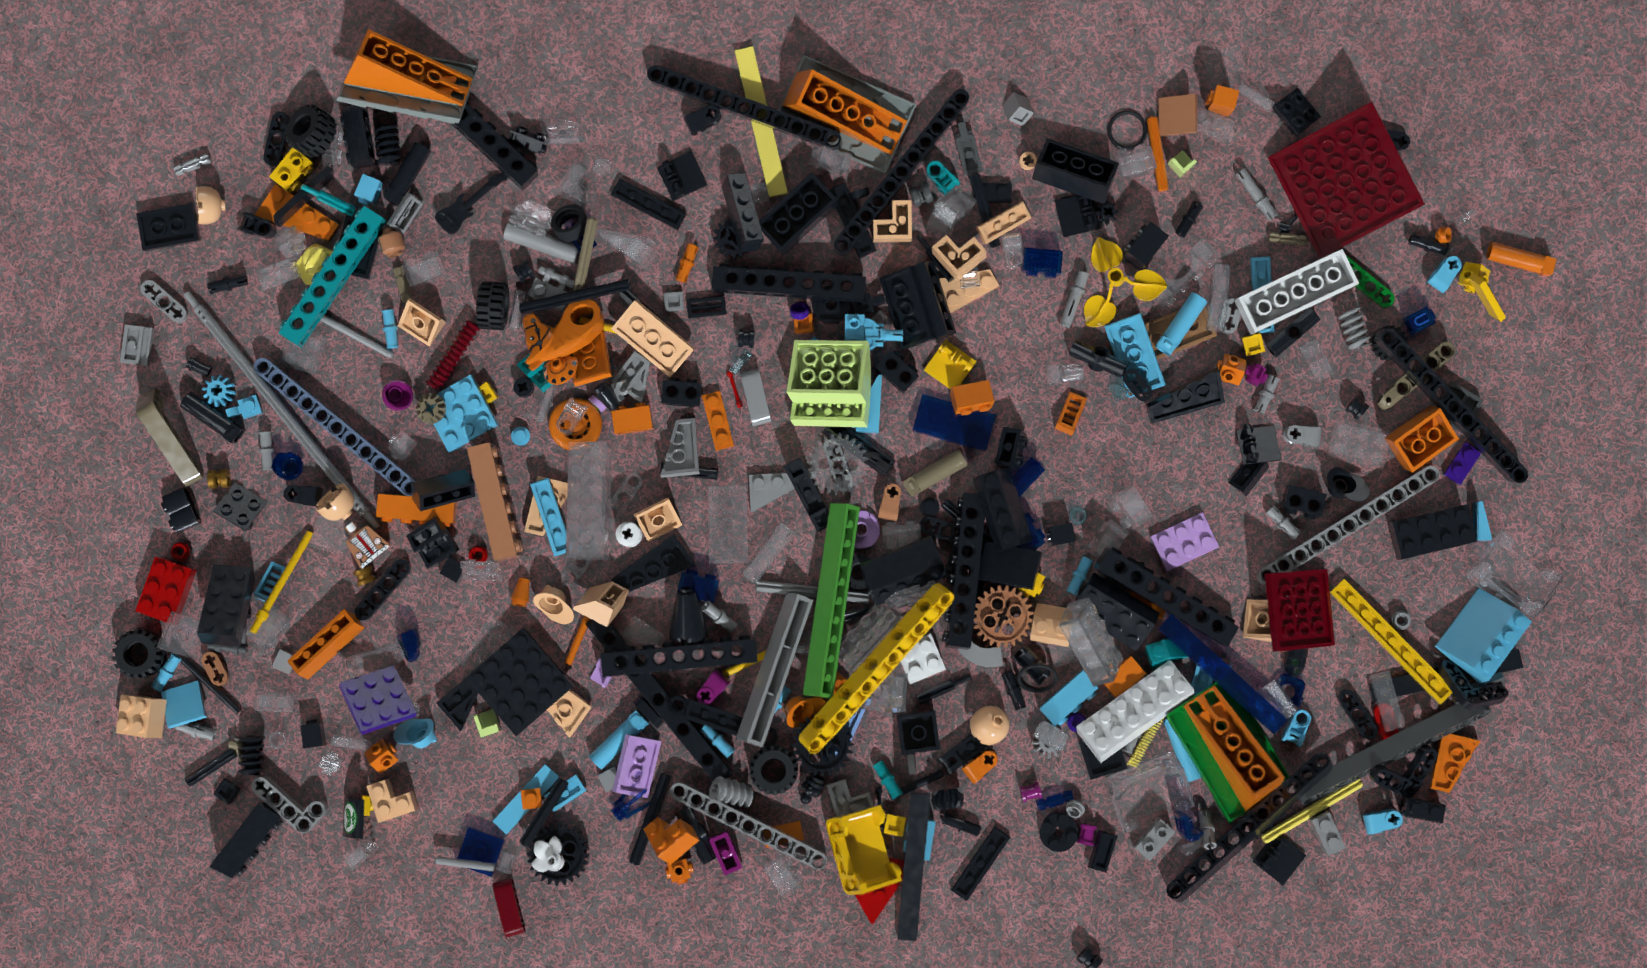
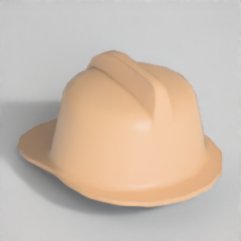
(553, 605)

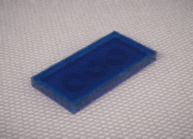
(938, 420)

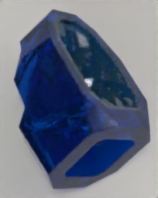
(410, 644)

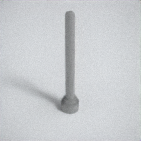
(357, 336)

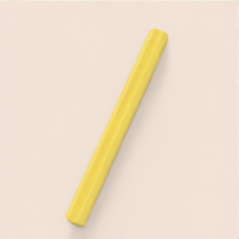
(1310, 811)

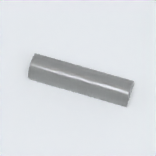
(548, 244)

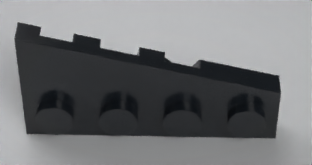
(1193, 396)

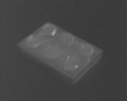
(1358, 443)

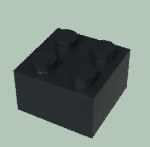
(1147, 244)
(918, 732)

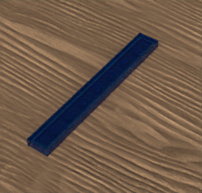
(1222, 674)

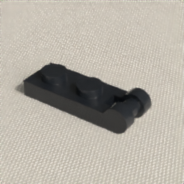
(962, 752)

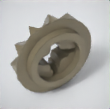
(438, 410)

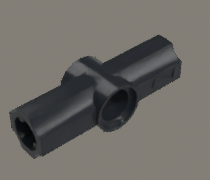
(1300, 324)
(1098, 358)
(703, 847)

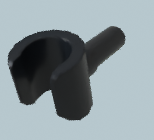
(1286, 227)

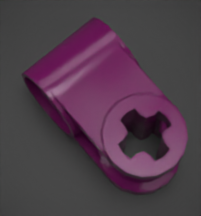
(715, 685)

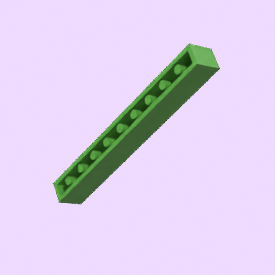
(831, 600)

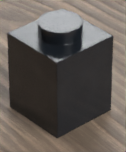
(1060, 534)
(313, 734)

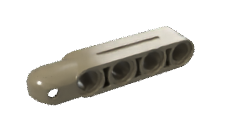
(1394, 396)

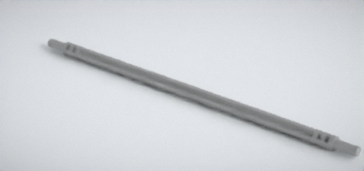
(278, 405)

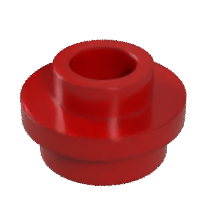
(473, 550)
(174, 551)

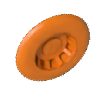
(593, 431)

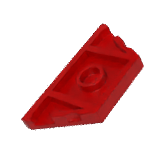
(875, 901)

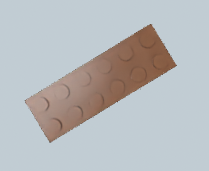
(494, 501)

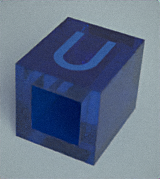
(1419, 320)

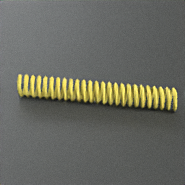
(1141, 743)

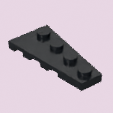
(657, 564)

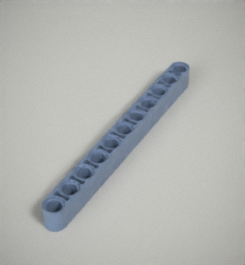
(328, 424)

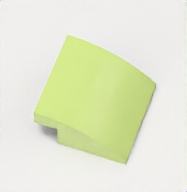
(830, 383)

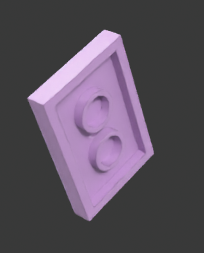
(1184, 541)
(636, 765)

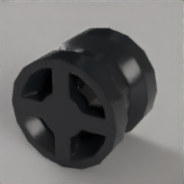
(523, 271)
(746, 338)
(526, 390)
(1357, 408)

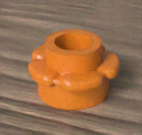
(1443, 234)

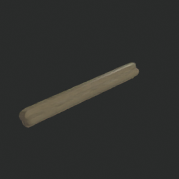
(585, 254)

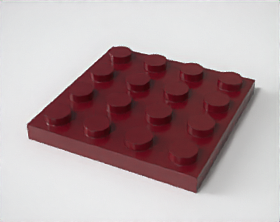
(1299, 610)

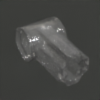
(1063, 373)

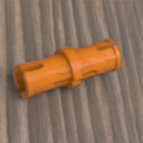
(686, 263)

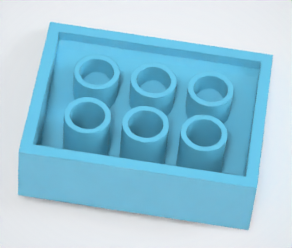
(1483, 635)

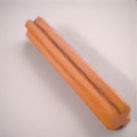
(1155, 142)

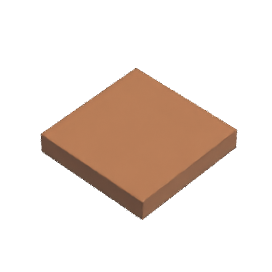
(1178, 115)

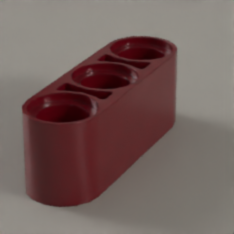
(507, 906)

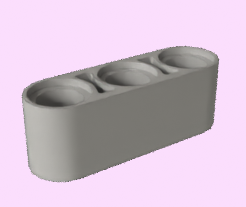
(755, 397)

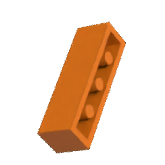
(405, 509)
(325, 644)

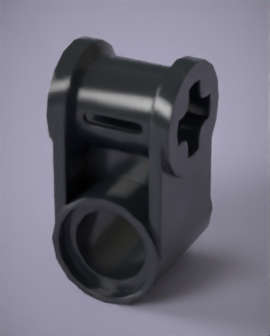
(700, 121)
(254, 225)
(306, 495)

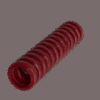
(452, 355)

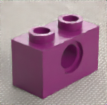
(726, 852)

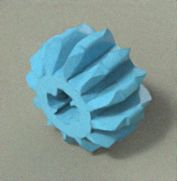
(218, 398)

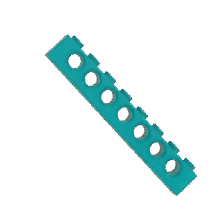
(342, 273)

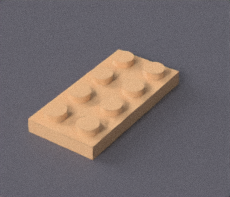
(653, 338)

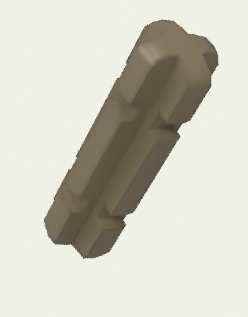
(1287, 238)
(403, 285)

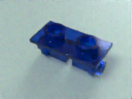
(1027, 475)

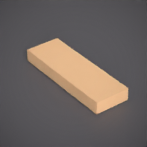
(1003, 222)

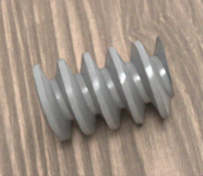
(1354, 329)
(731, 792)

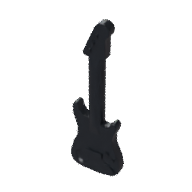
(452, 217)

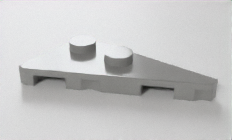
(767, 488)

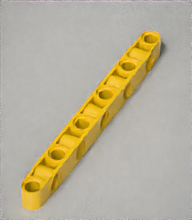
(876, 668)

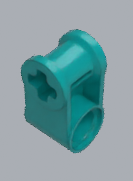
(942, 178)

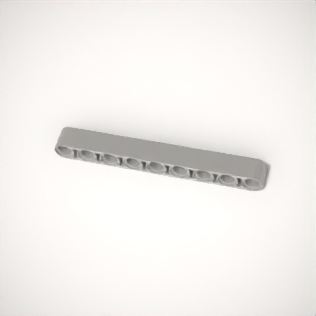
(758, 825)

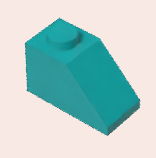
(1163, 651)

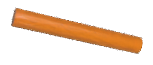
(577, 641)

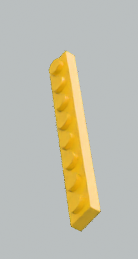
(1391, 641)

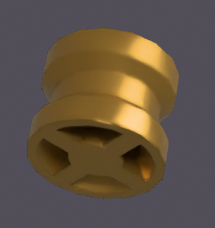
(364, 575)

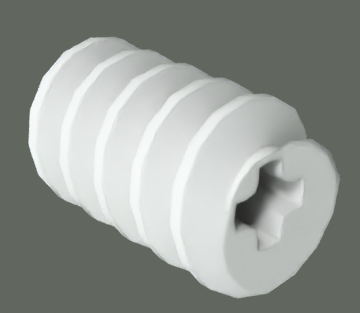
(626, 527)

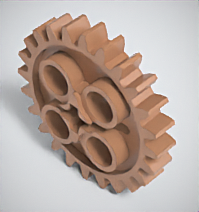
(1019, 623)

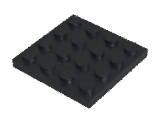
(520, 681)

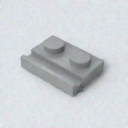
(137, 345)

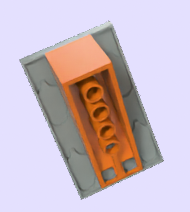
(406, 81)
(862, 114)

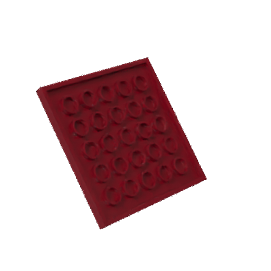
(1346, 180)

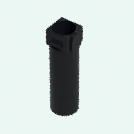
(407, 173)
(212, 417)

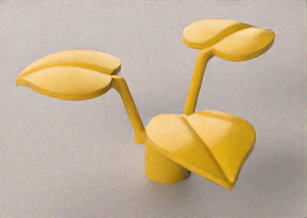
(1106, 256)

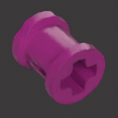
(1030, 792)
(1086, 834)

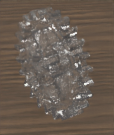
(851, 452)

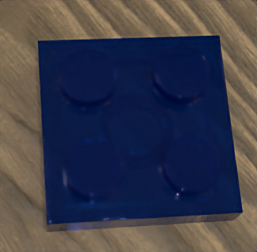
(481, 847)

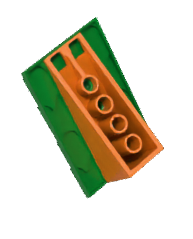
(1228, 750)

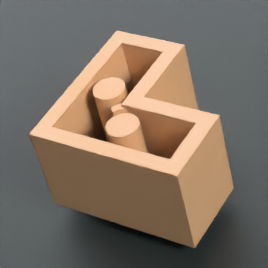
(899, 227)
(958, 260)
(386, 804)

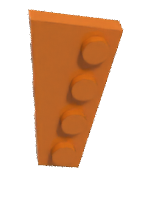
(305, 219)

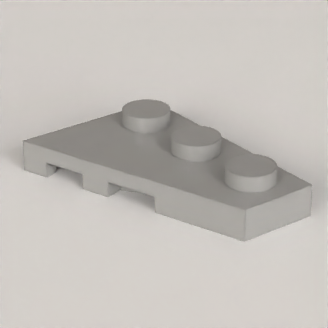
(683, 450)

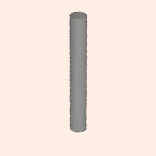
(465, 863)

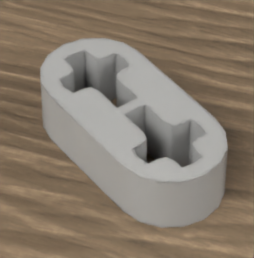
(1235, 317)

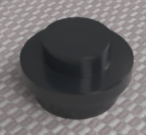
(929, 506)

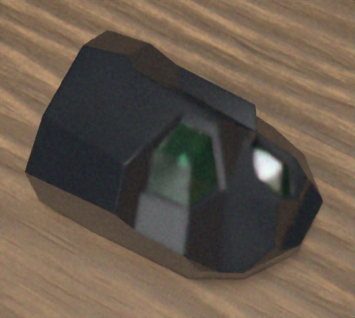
(1295, 661)

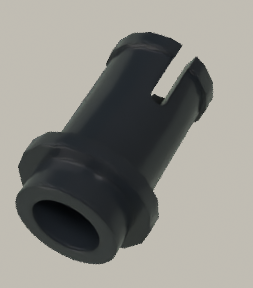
(198, 366)

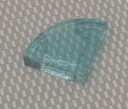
(739, 362)
(1119, 392)

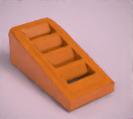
(1065, 427)

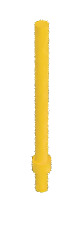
(262, 614)

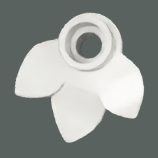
(546, 853)

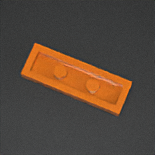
(717, 421)

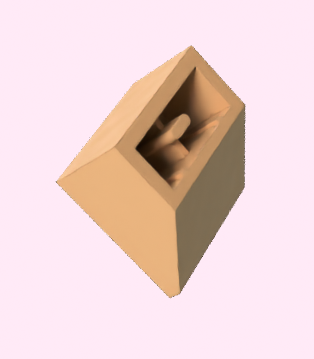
(602, 602)

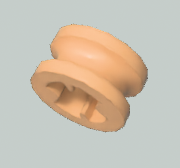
(1025, 155)

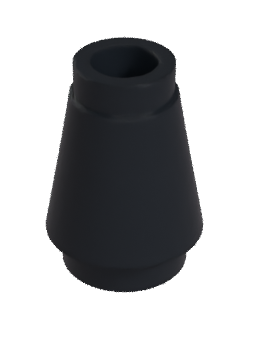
(606, 396)

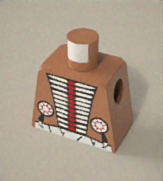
(364, 543)

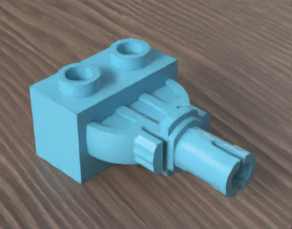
(864, 329)

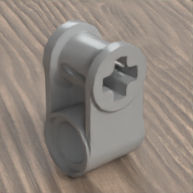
(1305, 435)

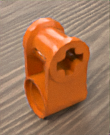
(978, 768)

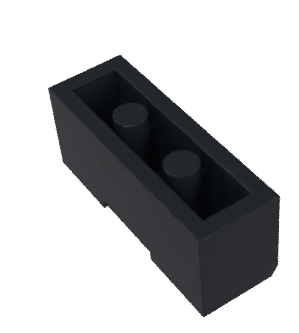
(442, 490)

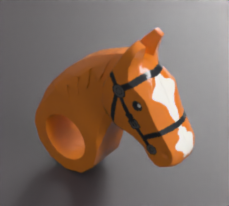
(566, 338)

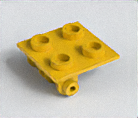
(949, 365)

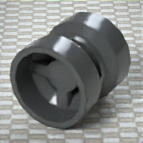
(917, 198)

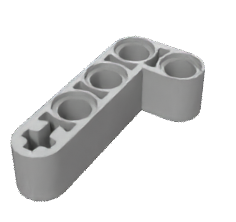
(285, 801)

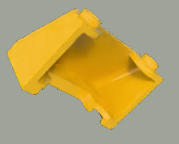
(861, 851)

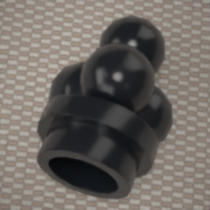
(812, 787)

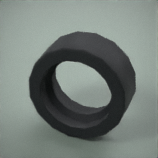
(564, 214)

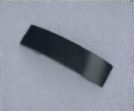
(807, 493)

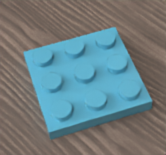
(465, 415)

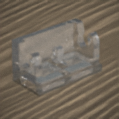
(278, 273)

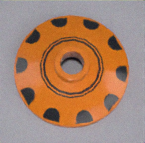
(560, 369)

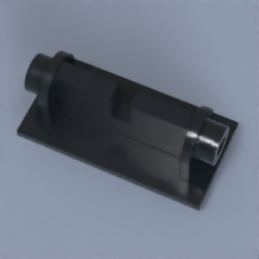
(522, 136)
(1025, 657)

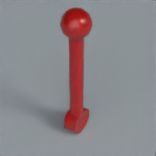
(738, 402)

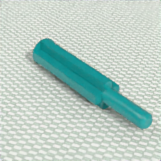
(331, 200)

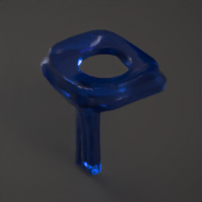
(1298, 684)

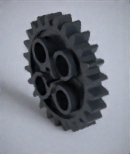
(839, 740)
(565, 836)

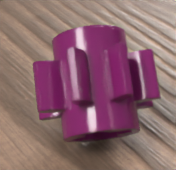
(1255, 374)

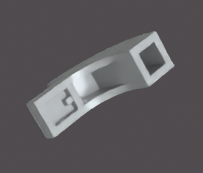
(981, 656)

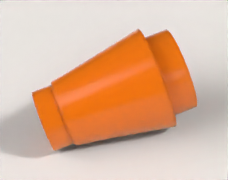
(520, 595)

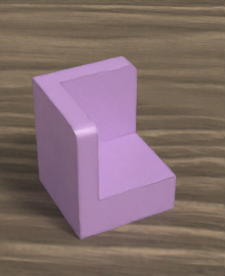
(597, 676)

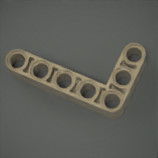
(150, 412)

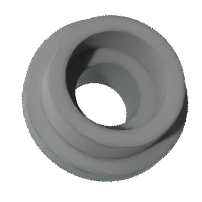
(1407, 620)
(1075, 808)

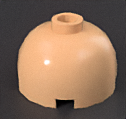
(208, 205)
(336, 504)
(989, 725)

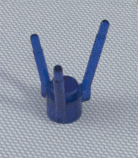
(622, 809)

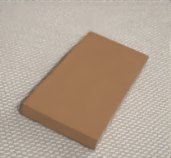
(1195, 335)

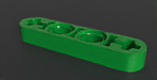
(1366, 277)

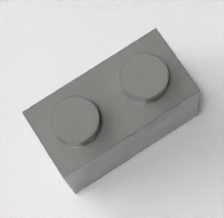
(1326, 833)

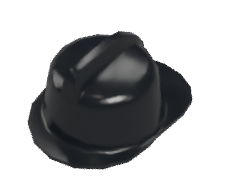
(1344, 484)

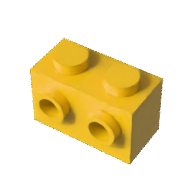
(292, 170)

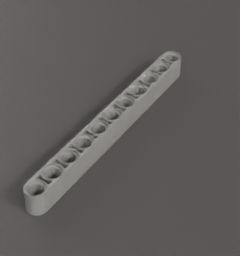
(1355, 519)

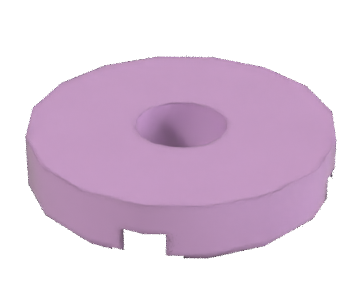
(872, 533)

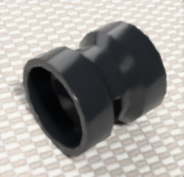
(1089, 958)

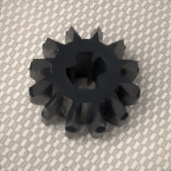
(947, 799)

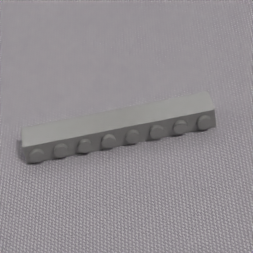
(774, 669)

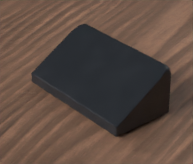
(1248, 476)

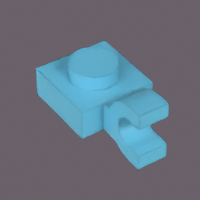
(247, 407)

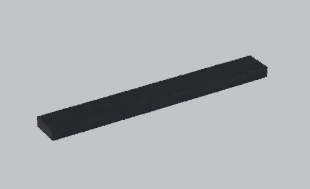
(1407, 684)
(913, 865)

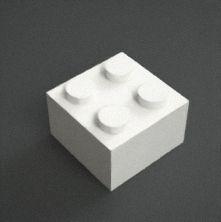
(922, 660)

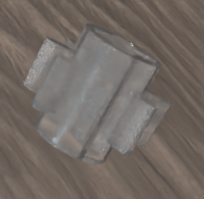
(330, 763)

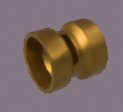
(219, 478)

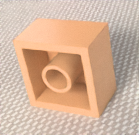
(141, 716)

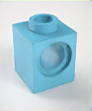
(368, 190)

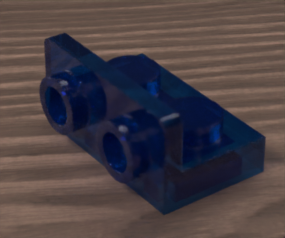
(1185, 827)

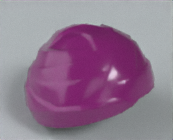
(397, 395)

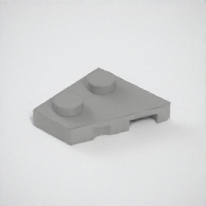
(636, 375)

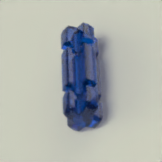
(1054, 800)

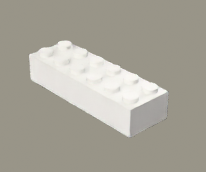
(1296, 291)
(1135, 711)

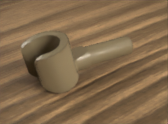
(235, 745)

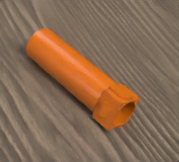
(1521, 259)

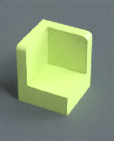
(1181, 163)
(487, 723)

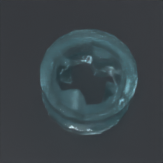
(1076, 522)

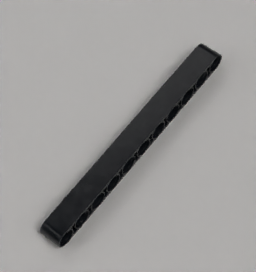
(737, 101)
(904, 163)
(1459, 410)
(1251, 818)

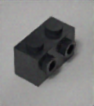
(1011, 449)

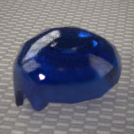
(281, 468)

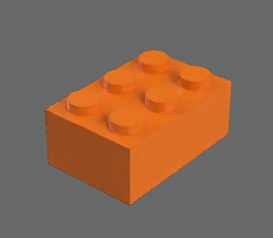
(1421, 438)

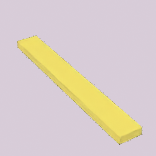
(764, 135)

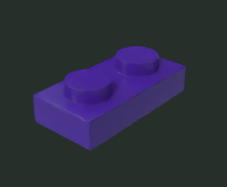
(1462, 463)

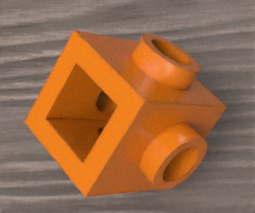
(1231, 369)
(381, 755)
(687, 867)

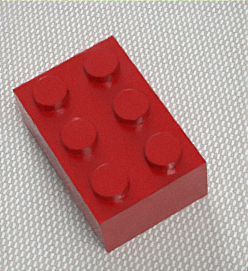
(165, 589)

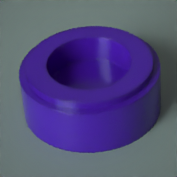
(799, 310)

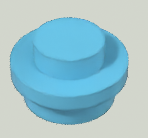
(520, 436)

